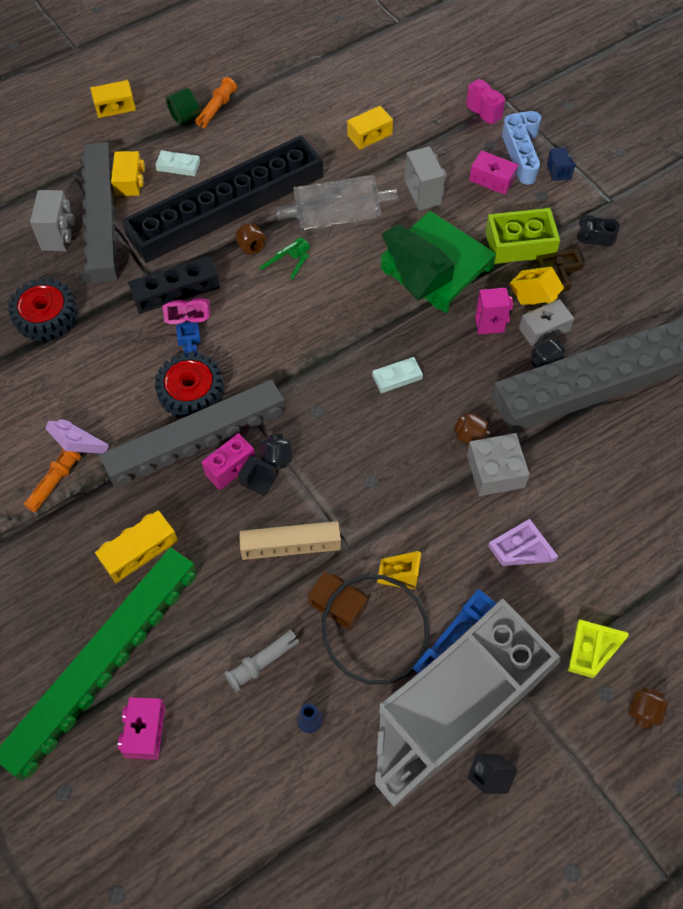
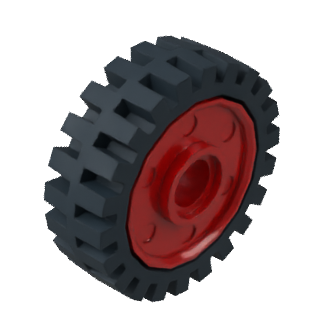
(42, 309)
(191, 370)

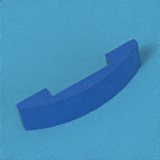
(471, 613)

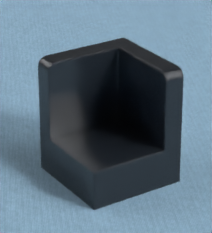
(257, 475)
(492, 773)

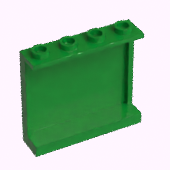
(466, 253)

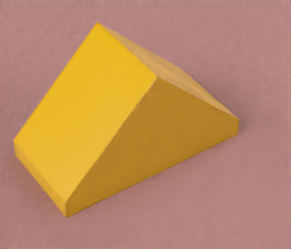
(401, 568)

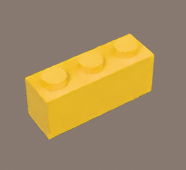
(136, 546)

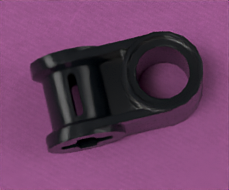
(600, 232)

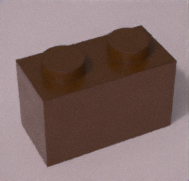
(345, 607)

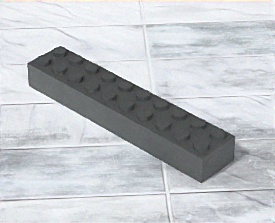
(590, 377)

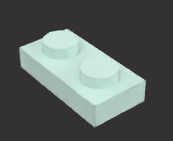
(177, 163)
(397, 375)

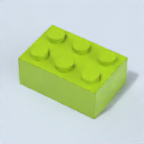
(522, 235)

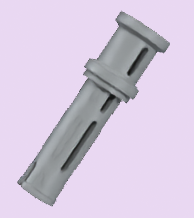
(251, 666)

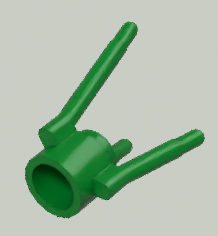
(296, 250)

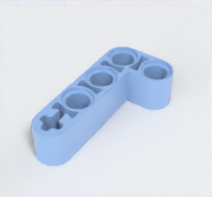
(516, 134)

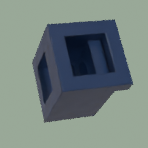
(560, 164)

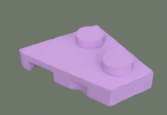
(74, 438)
(522, 546)

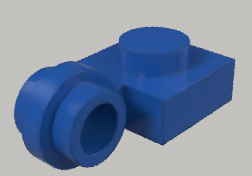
(187, 335)

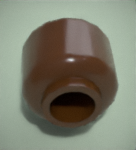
(250, 238)
(471, 428)
(648, 708)

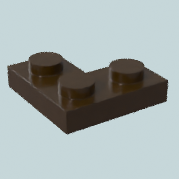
(562, 263)

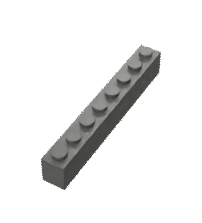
(100, 213)
(192, 433)

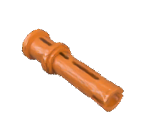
(220, 97)
(58, 469)

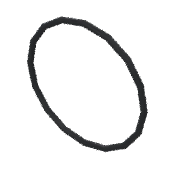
(328, 647)

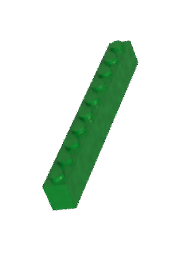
(95, 665)

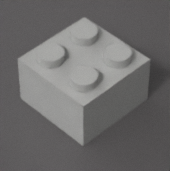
(424, 178)
(52, 220)
(497, 464)

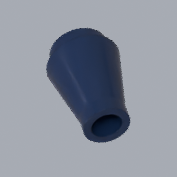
(309, 724)

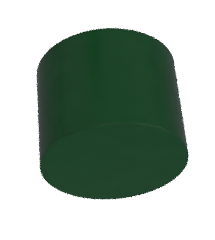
(182, 106)

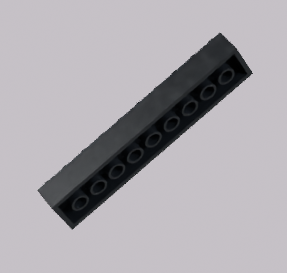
(222, 198)

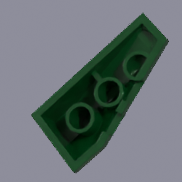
(420, 263)

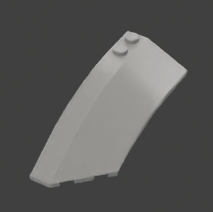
(458, 699)

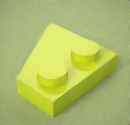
(593, 647)

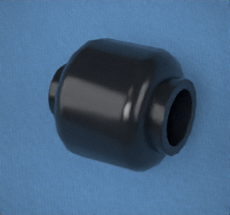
(547, 352)
(277, 451)

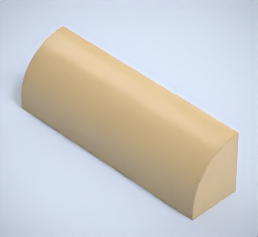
(290, 540)

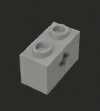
(546, 322)

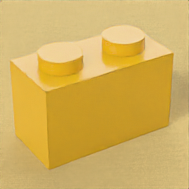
(113, 99)
(369, 127)
(127, 173)
(536, 286)

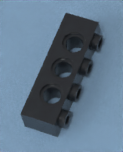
(174, 284)

